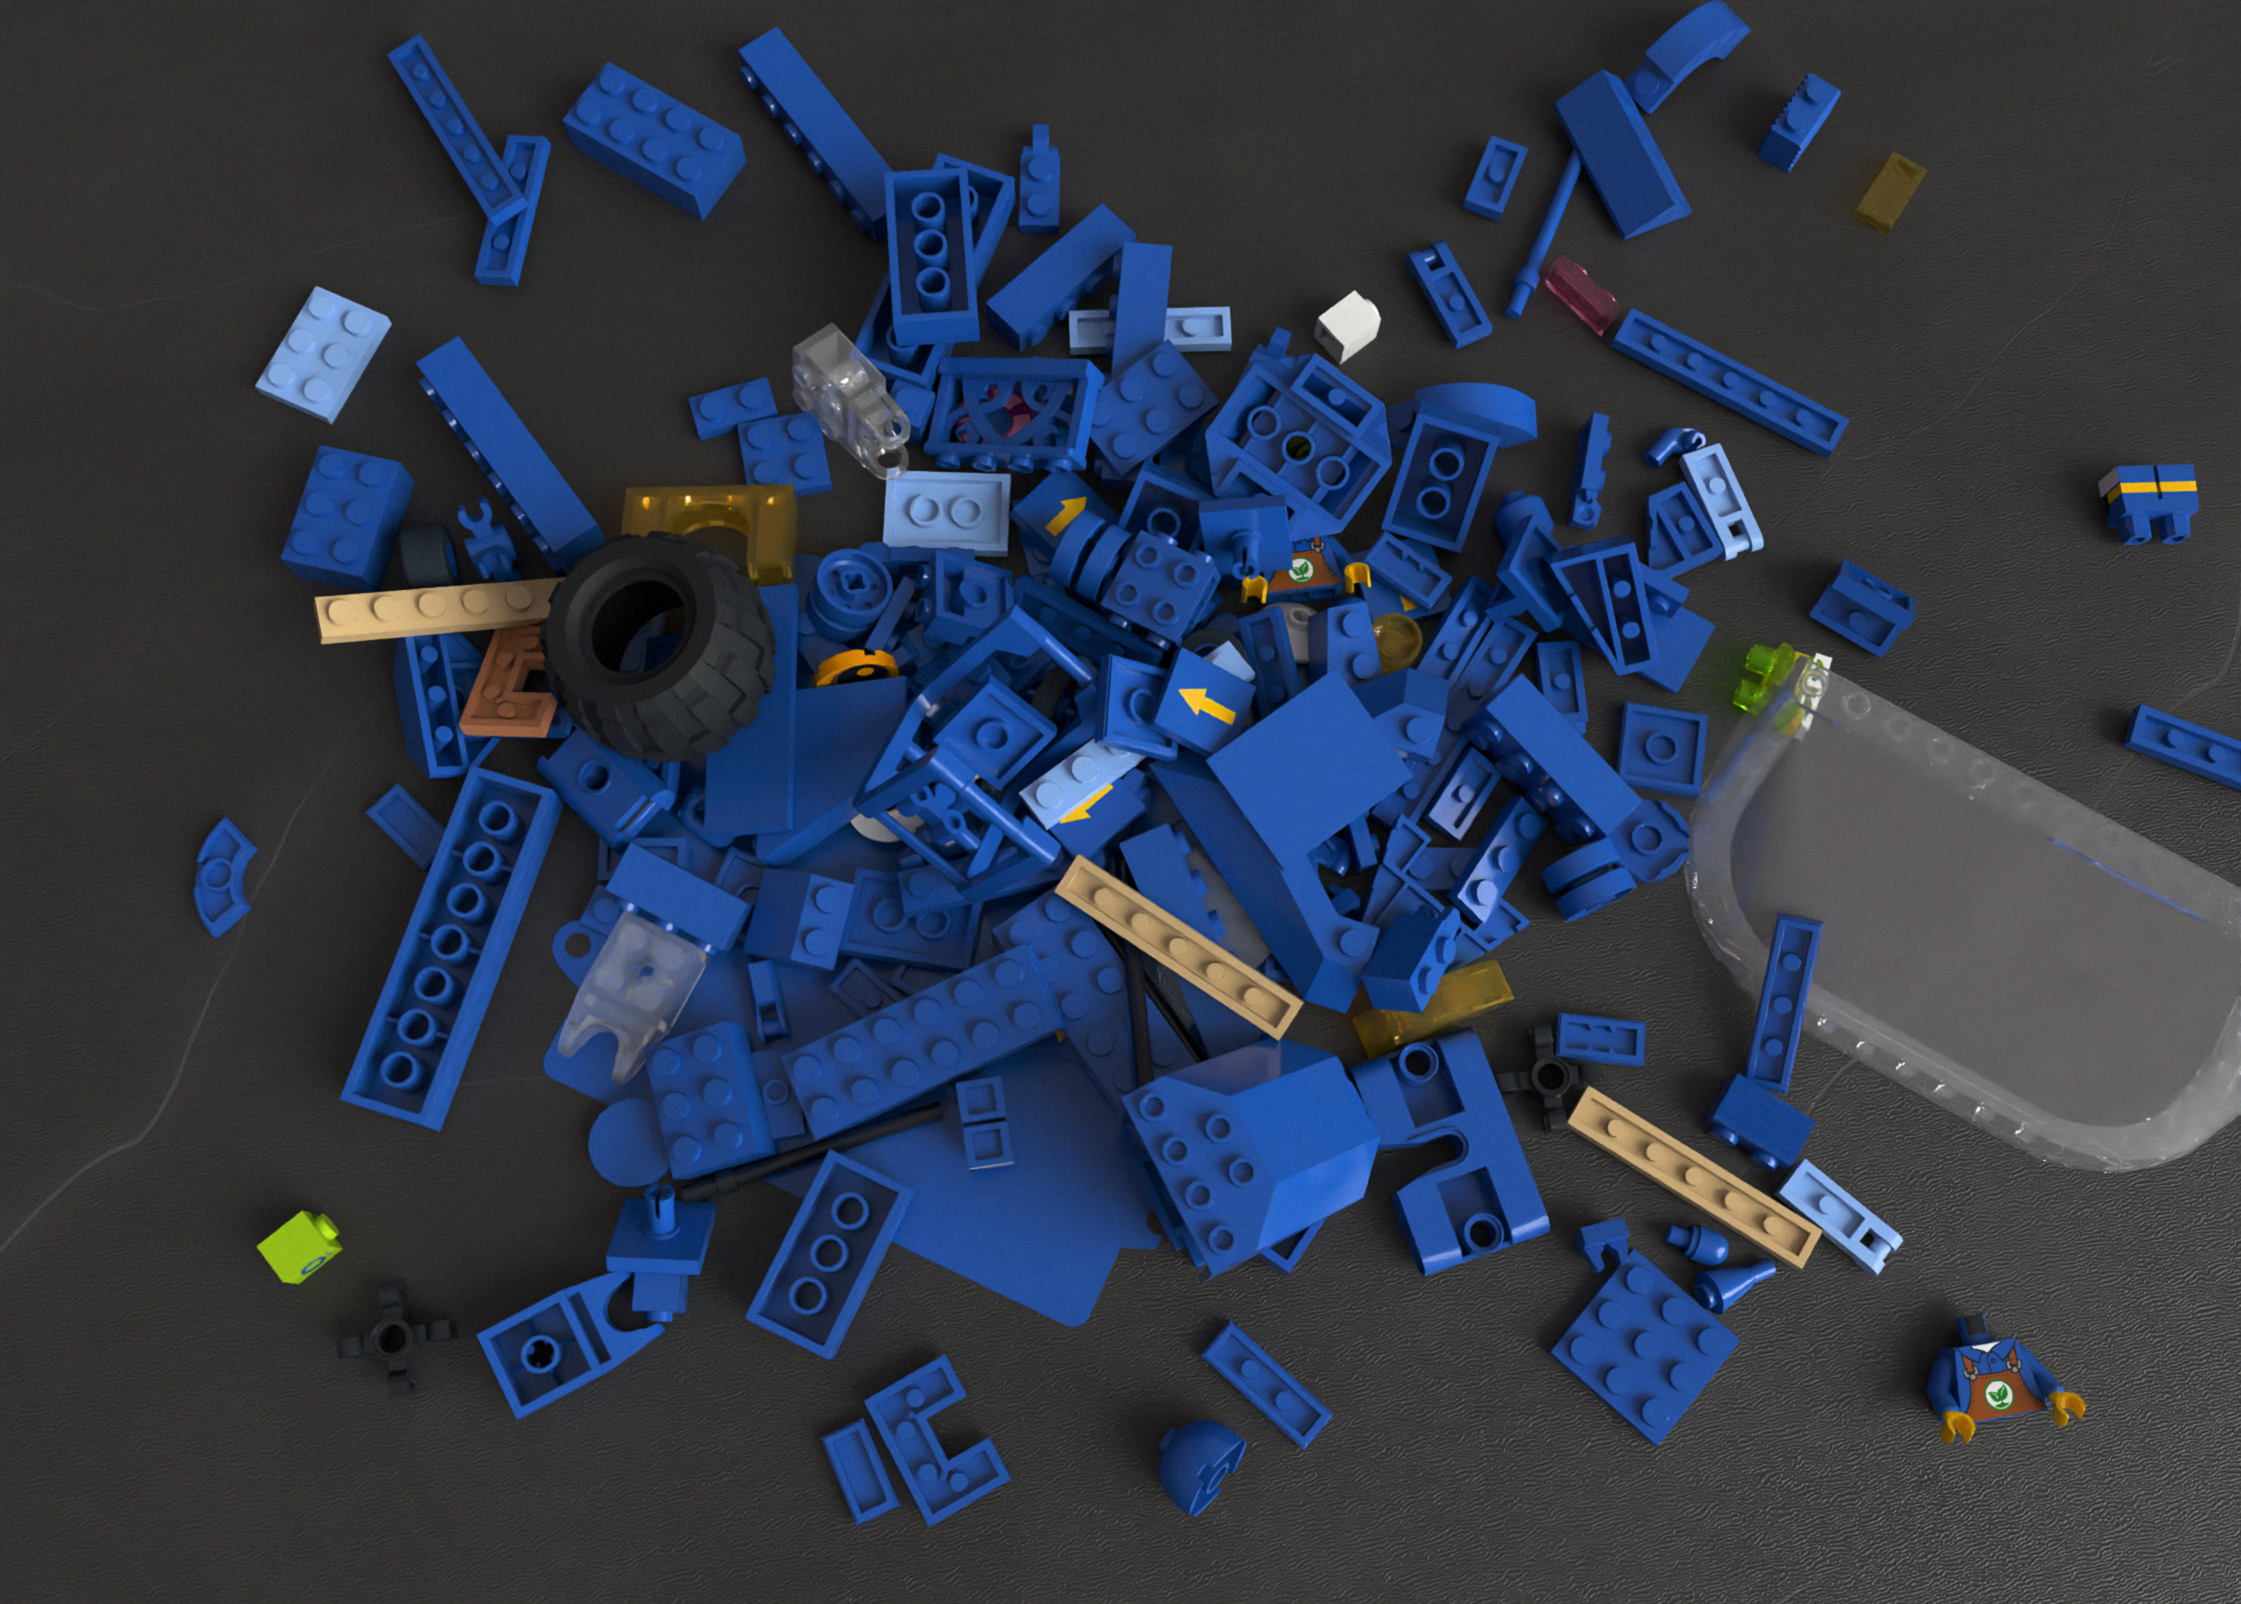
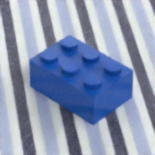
(1442, 475)
(348, 519)
(708, 1100)

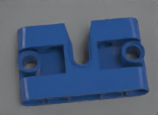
(1489, 1175)

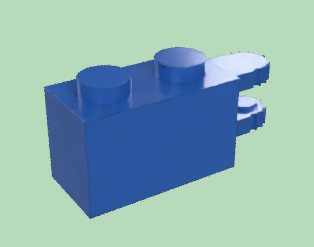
(1412, 959)

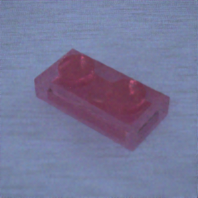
(1582, 295)

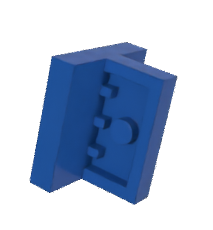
(1527, 580)
(1864, 608)

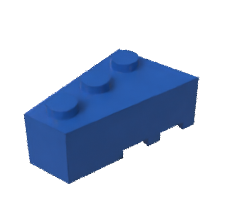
(1611, 600)

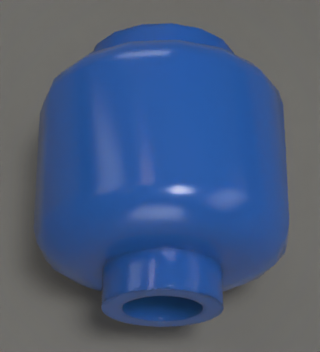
(1518, 506)

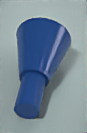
(1723, 1287)

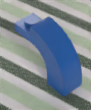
(1697, 37)
(1482, 399)

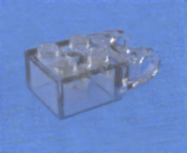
(849, 400)
(633, 1009)

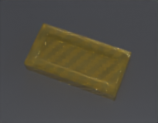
(1890, 193)

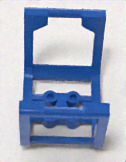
(953, 780)

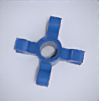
(490, 546)

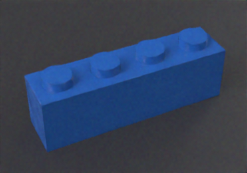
(1059, 279)

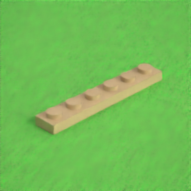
(433, 610)
(1179, 947)
(1693, 1178)

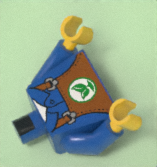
(1316, 575)
(1992, 1382)

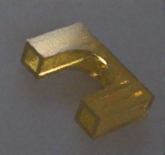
(759, 512)

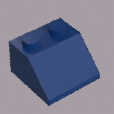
(798, 919)

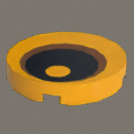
(855, 667)

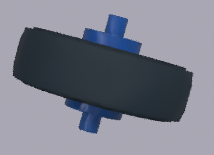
(1054, 695)

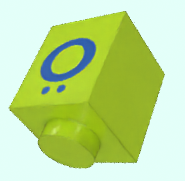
(301, 1246)

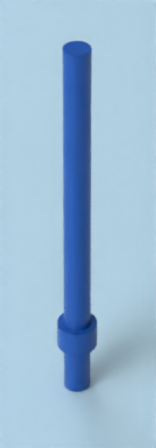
(1527, 277)

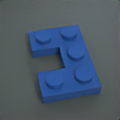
(934, 1480)

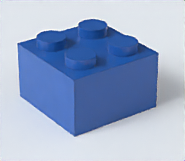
(1166, 504)

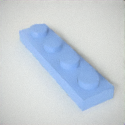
(1186, 328)

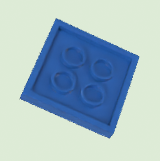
(1644, 1347)

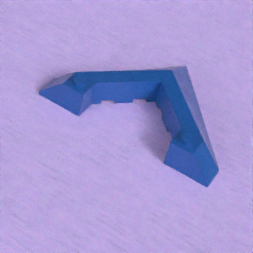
(1289, 906)

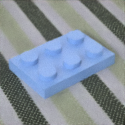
(323, 355)
(949, 511)

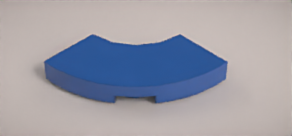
(219, 877)

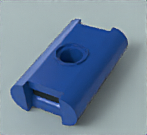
(611, 810)

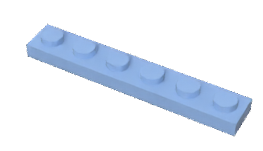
(1098, 765)

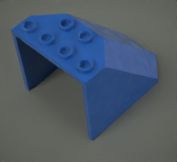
(1255, 1145)

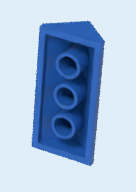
(1620, 155)

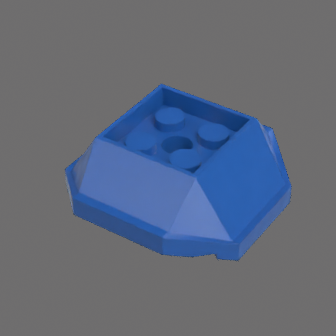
(1309, 400)

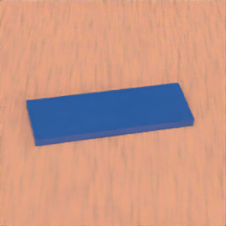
(754, 775)

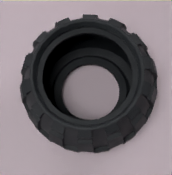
(699, 691)

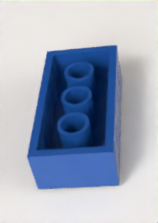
(655, 141)
(931, 256)
(1550, 762)
(830, 1255)

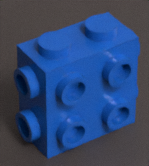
(1159, 589)

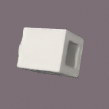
(1347, 326)

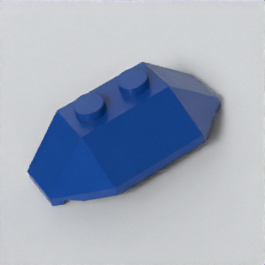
(432, 688)

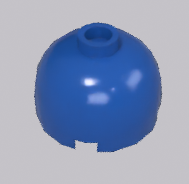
(1197, 1461)

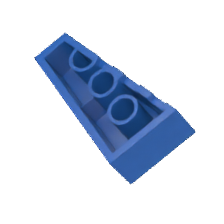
(1344, 641)

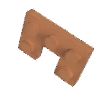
(497, 697)

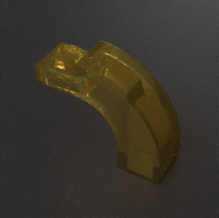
(1458, 997)

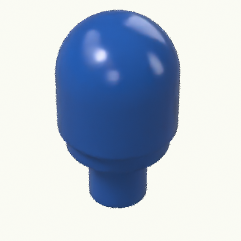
(1699, 1243)

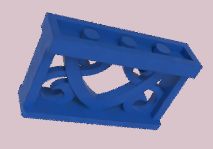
(1029, 375)

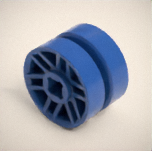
(1089, 554)
(848, 595)
(1588, 879)

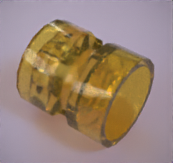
(1397, 641)

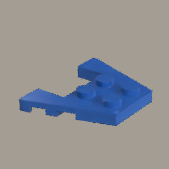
(1397, 894)

